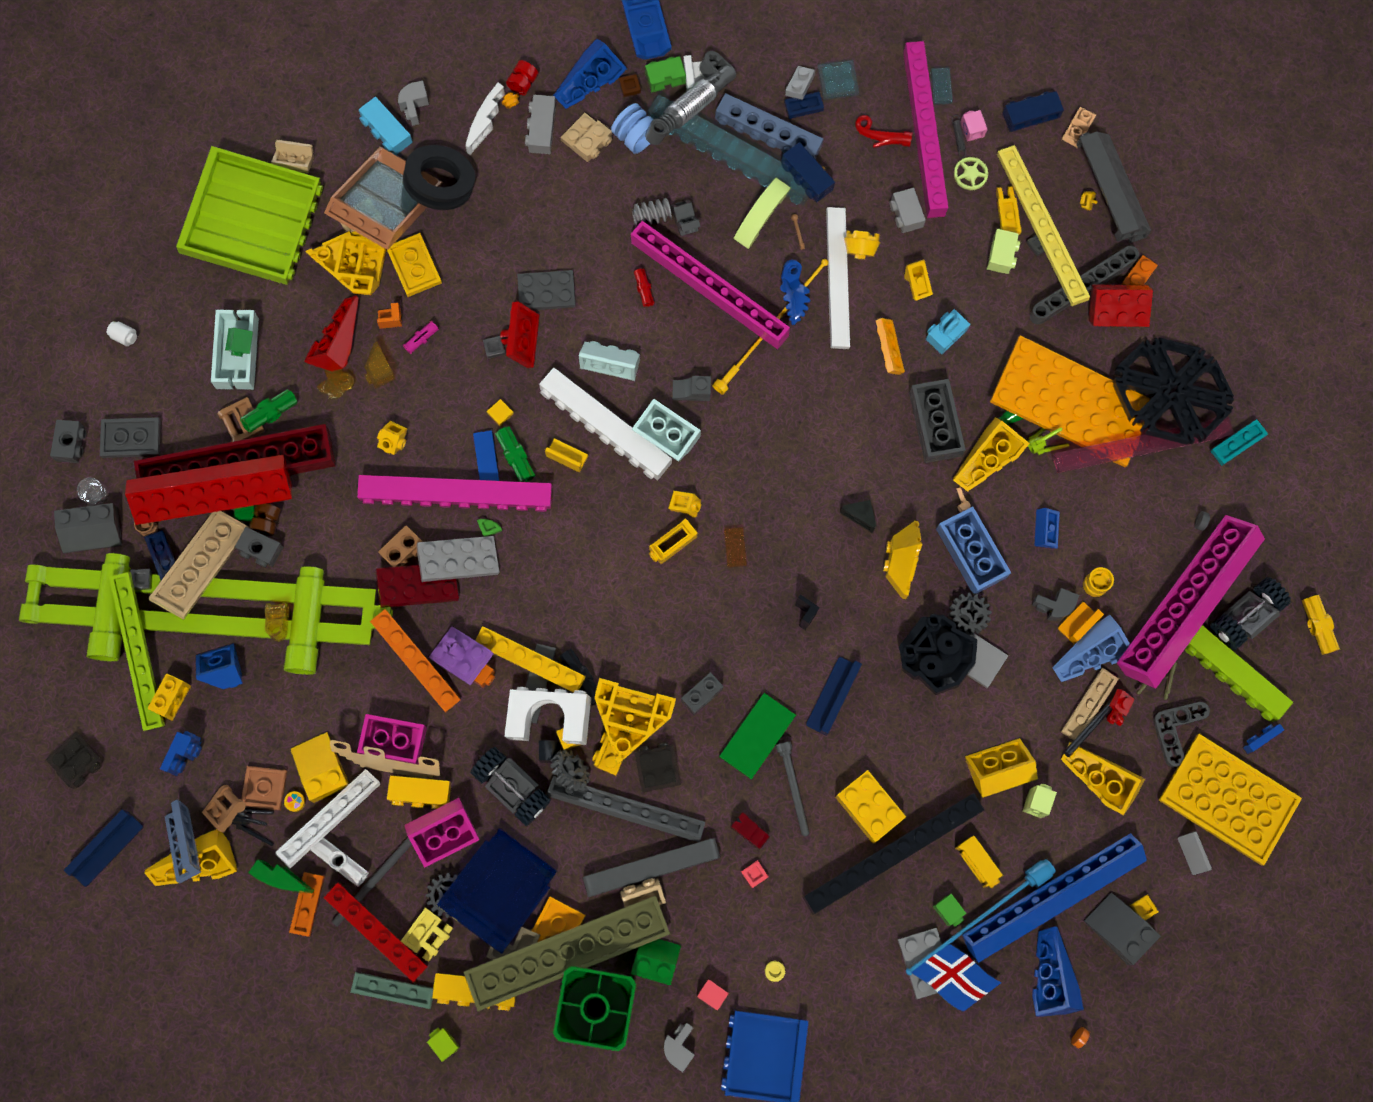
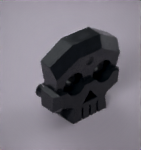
(950, 663)

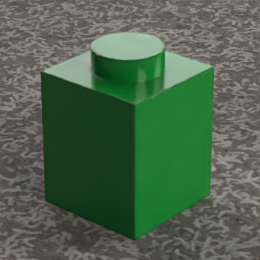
(238, 341)

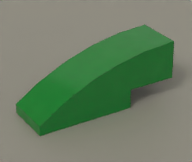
(279, 877)

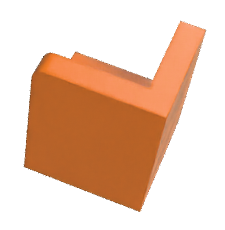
(390, 317)

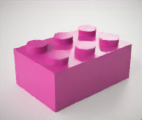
(397, 738)
(441, 832)

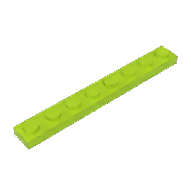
(135, 648)

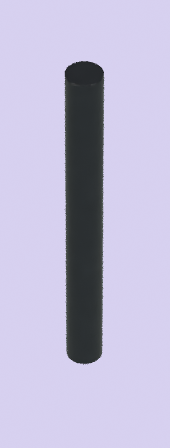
(1088, 730)

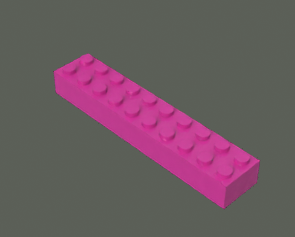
(1191, 601)

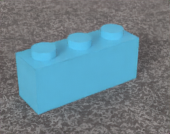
(384, 126)

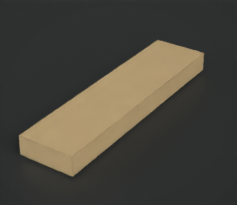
(1090, 703)

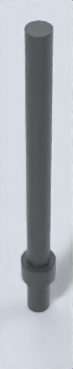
(377, 876)

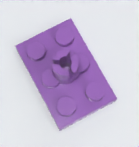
(461, 655)

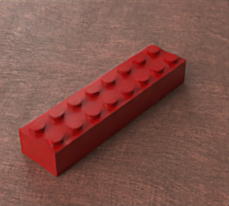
(208, 489)

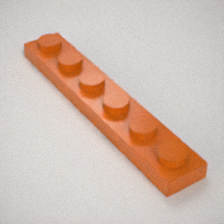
(415, 660)

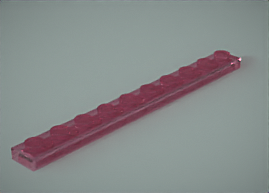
(1128, 448)

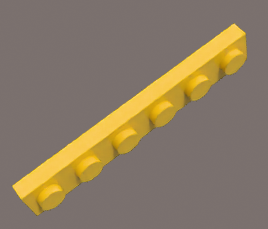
(530, 660)

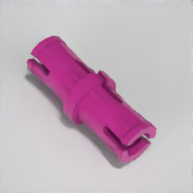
(413, 344)

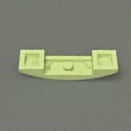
(761, 212)

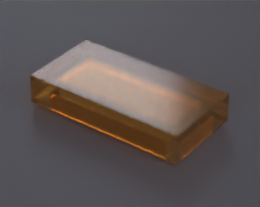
(735, 547)

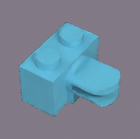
(947, 331)

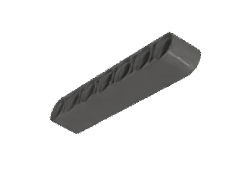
(1089, 278)
(651, 867)

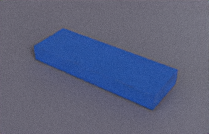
(486, 456)

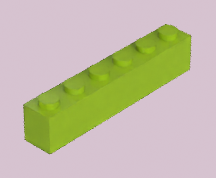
(1238, 674)

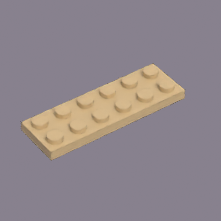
(198, 564)

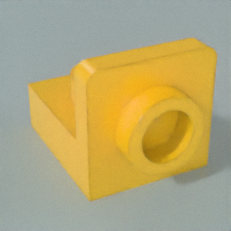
(685, 503)

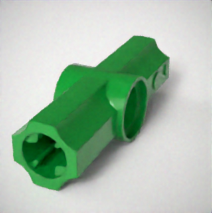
(268, 410)
(515, 454)

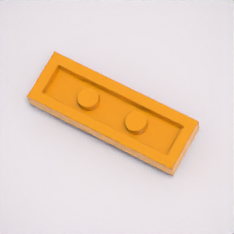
(890, 346)

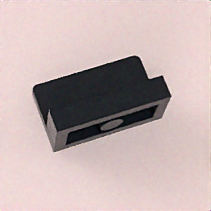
(810, 609)

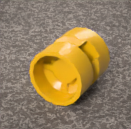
(1098, 582)

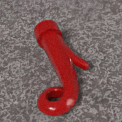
(883, 137)

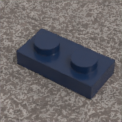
(810, 104)

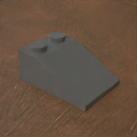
(1122, 929)

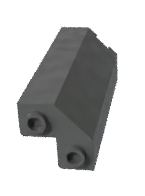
(1115, 186)

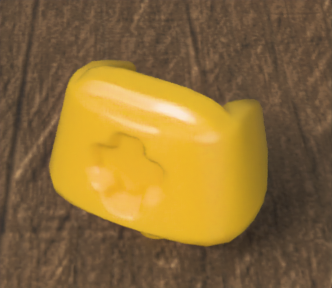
(1087, 200)

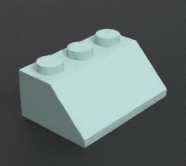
(609, 360)
(667, 430)

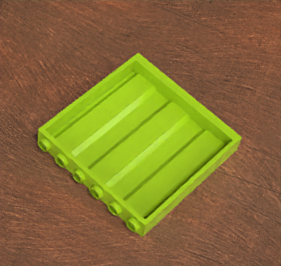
(249, 215)

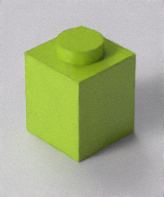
(442, 1043)

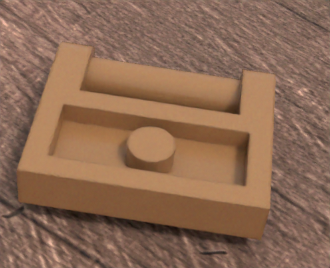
(239, 409)
(219, 813)

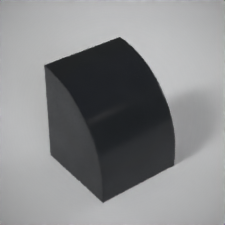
(548, 750)

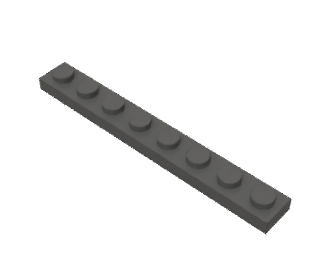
(629, 810)

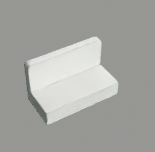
(692, 72)

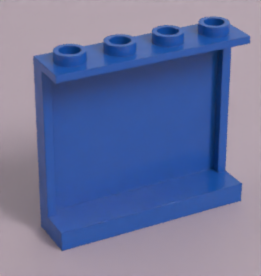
(765, 1057)

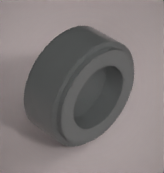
(1202, 521)

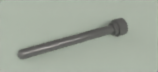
(785, 751)

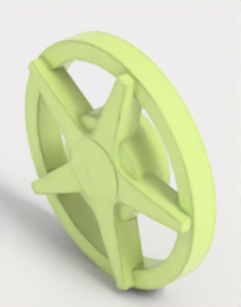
(971, 173)

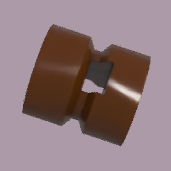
(264, 519)

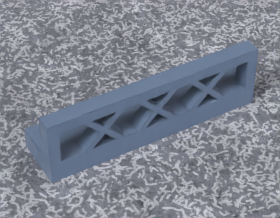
(186, 842)

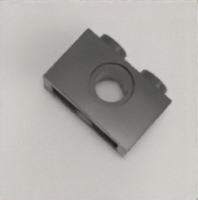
(63, 432)
(250, 539)
(702, 694)

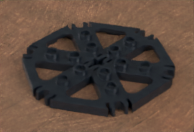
(1166, 379)

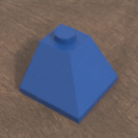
(219, 667)

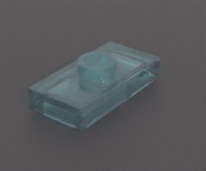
(941, 86)

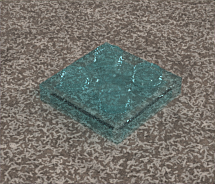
(838, 80)

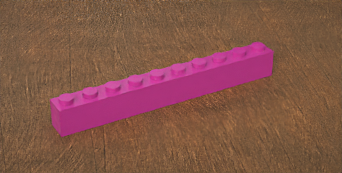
(925, 129)
(710, 285)
(455, 492)

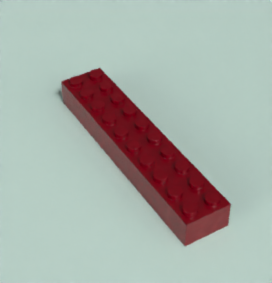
(302, 448)

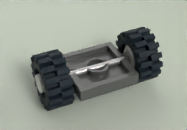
(1251, 613)
(510, 785)

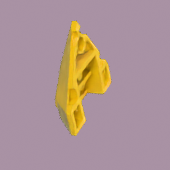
(352, 261)
(903, 558)
(630, 716)

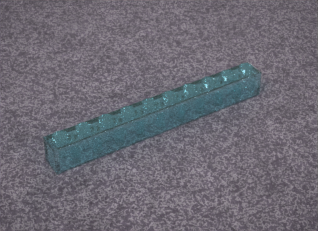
(731, 151)

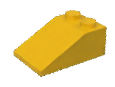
(319, 768)

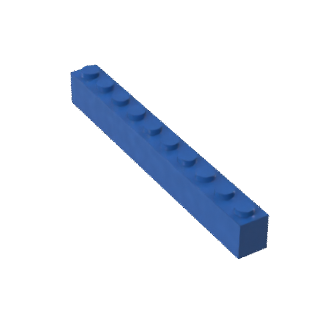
(1054, 897)

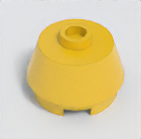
(861, 244)

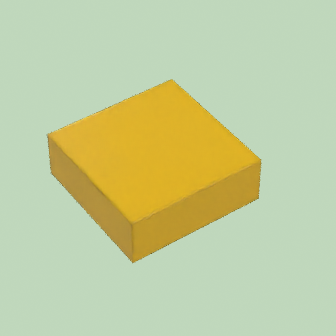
(500, 412)
(1144, 907)

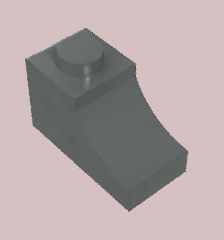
(692, 389)

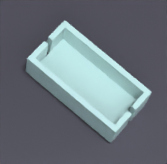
(229, 369)

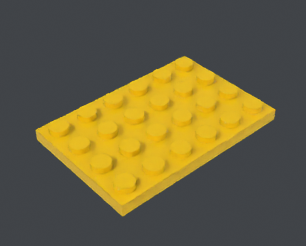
(1230, 799)

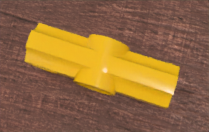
(1320, 624)

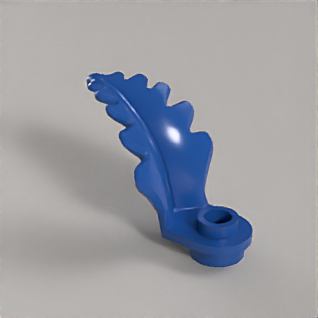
(794, 291)

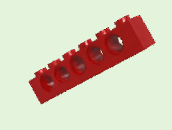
(375, 932)

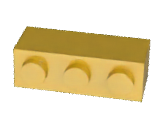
(418, 792)

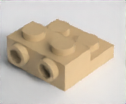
(587, 137)

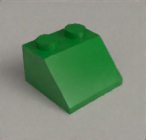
(656, 961)

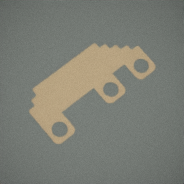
(379, 762)

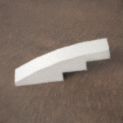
(482, 123)

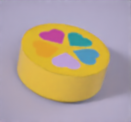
(294, 801)

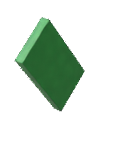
(757, 736)

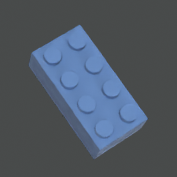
(973, 550)

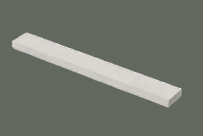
(837, 278)

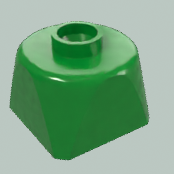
(574, 1022)

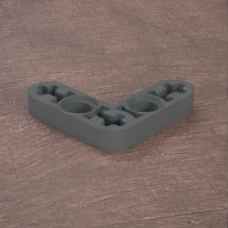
(1172, 722)

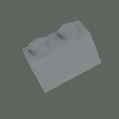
(907, 210)

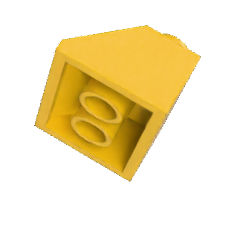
(1002, 767)

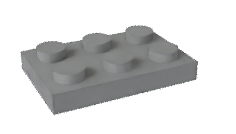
(915, 949)

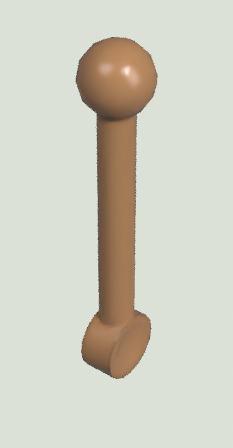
(794, 217)

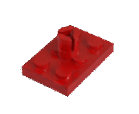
(521, 335)

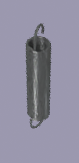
(959, 136)

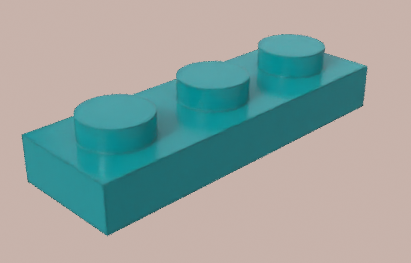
(1239, 442)

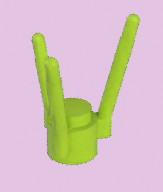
(1038, 442)

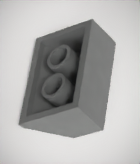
(88, 527)

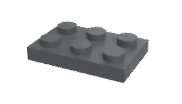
(547, 290)
(130, 437)

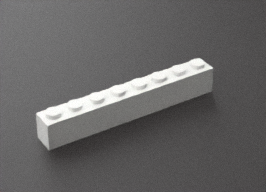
(605, 424)

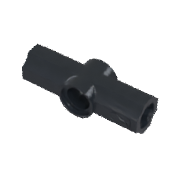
(570, 660)

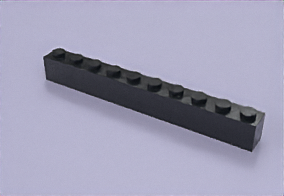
(893, 854)

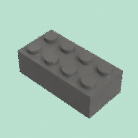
(937, 421)

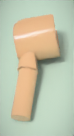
(964, 504)

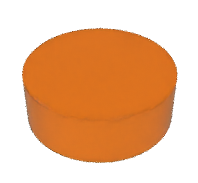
(1080, 1037)

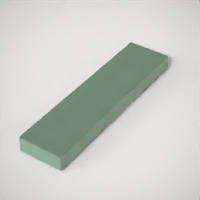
(392, 990)

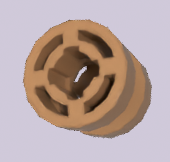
(142, 528)

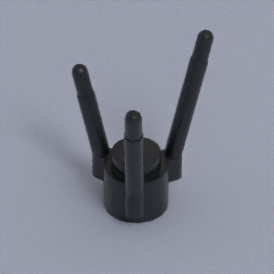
(244, 818)

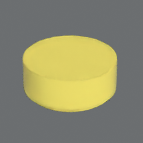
(774, 971)

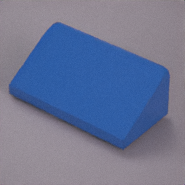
(1047, 528)

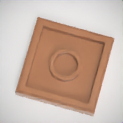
(264, 787)

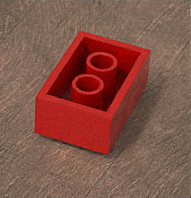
(1120, 305)

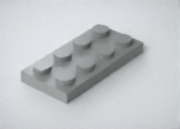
(457, 558)

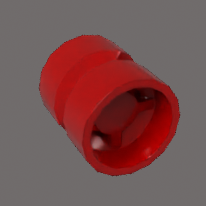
(521, 79)

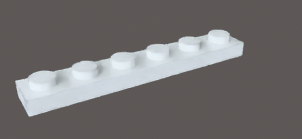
(327, 818)

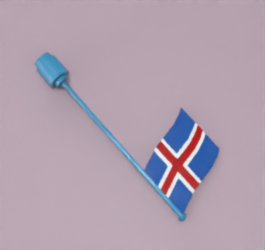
(954, 972)

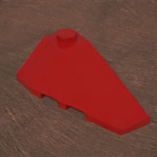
(336, 344)

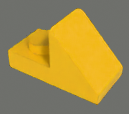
(918, 279)

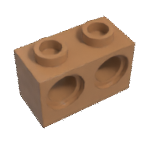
(397, 545)

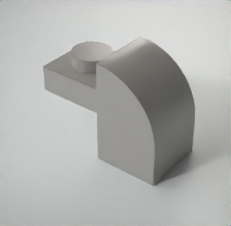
(411, 97)
(673, 1048)

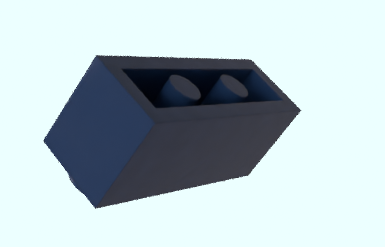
(1032, 111)
(807, 172)

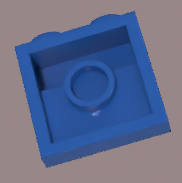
(182, 747)

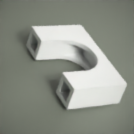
(524, 704)

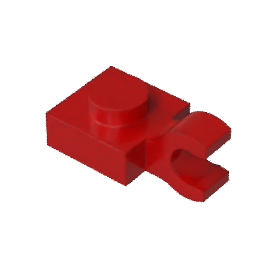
(1120, 707)

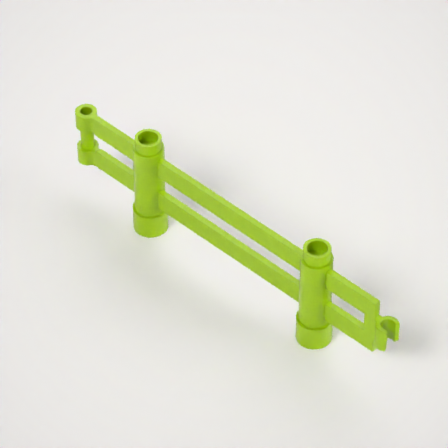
(302, 631)

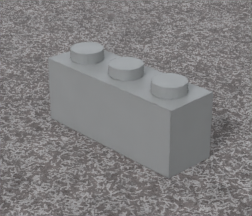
(541, 124)

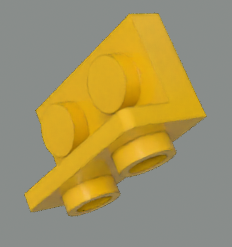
(169, 697)
(605, 758)

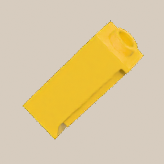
(657, 554)
(979, 862)

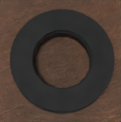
(444, 158)

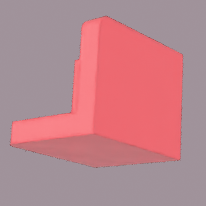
(712, 994)

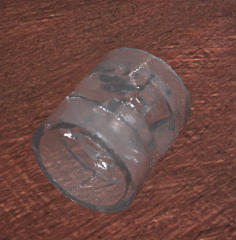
(92, 492)

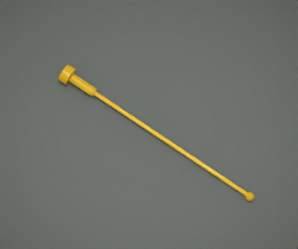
(721, 385)

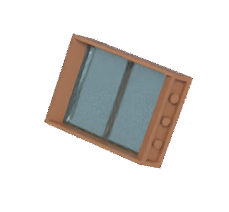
(376, 199)

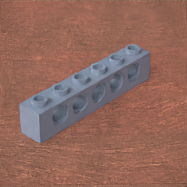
(731, 105)

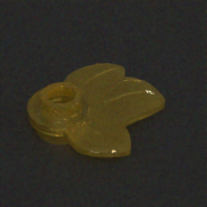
(335, 383)

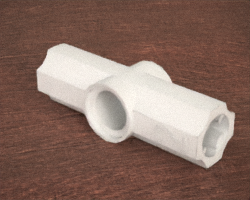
(348, 869)

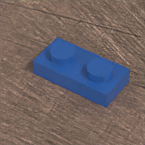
(1269, 733)

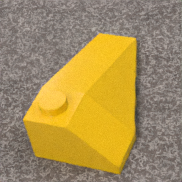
(992, 451)
(1110, 782)
(214, 859)

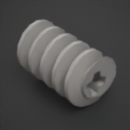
(651, 212)

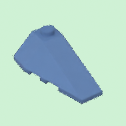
(1099, 645)

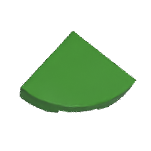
(488, 527)

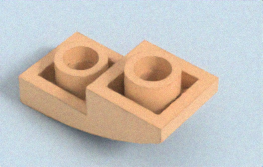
(1078, 126)

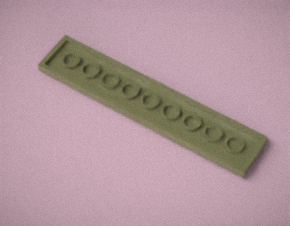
(576, 947)

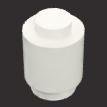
(121, 333)

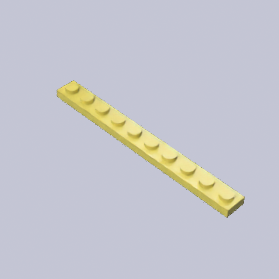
(1043, 226)

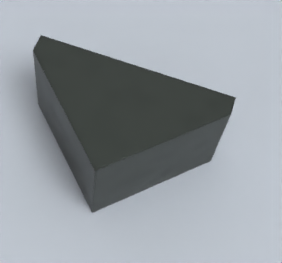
(861, 514)

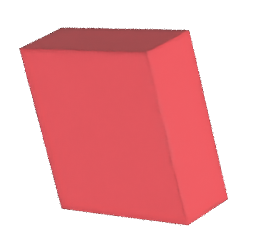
(754, 874)

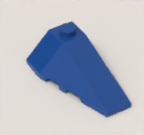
(593, 69)
(1056, 985)

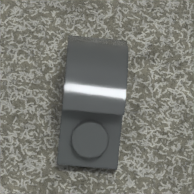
(685, 218)
(1059, 608)

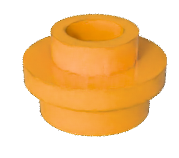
(510, 100)

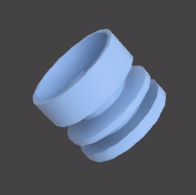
(632, 127)

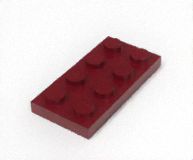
(404, 587)

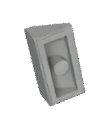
(1194, 853)

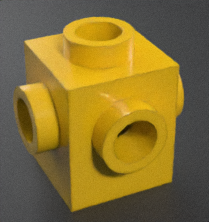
(392, 438)

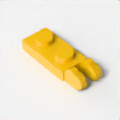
(1008, 211)

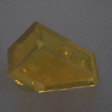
(377, 368)

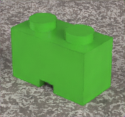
(665, 73)

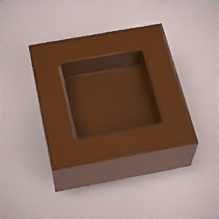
(629, 85)

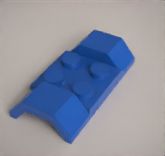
(647, 28)

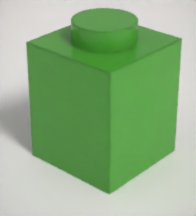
(950, 910)

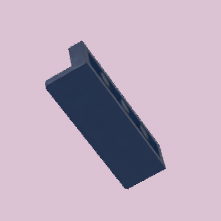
(833, 695)
(104, 848)

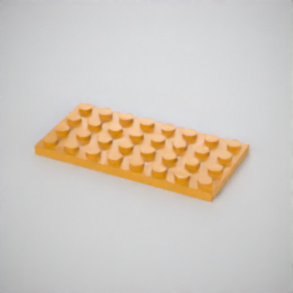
(1065, 395)

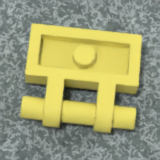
(422, 930)

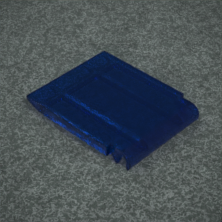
(498, 890)

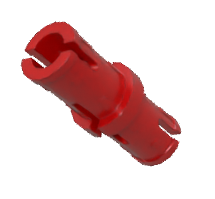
(644, 287)

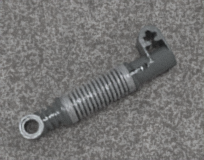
(718, 75)

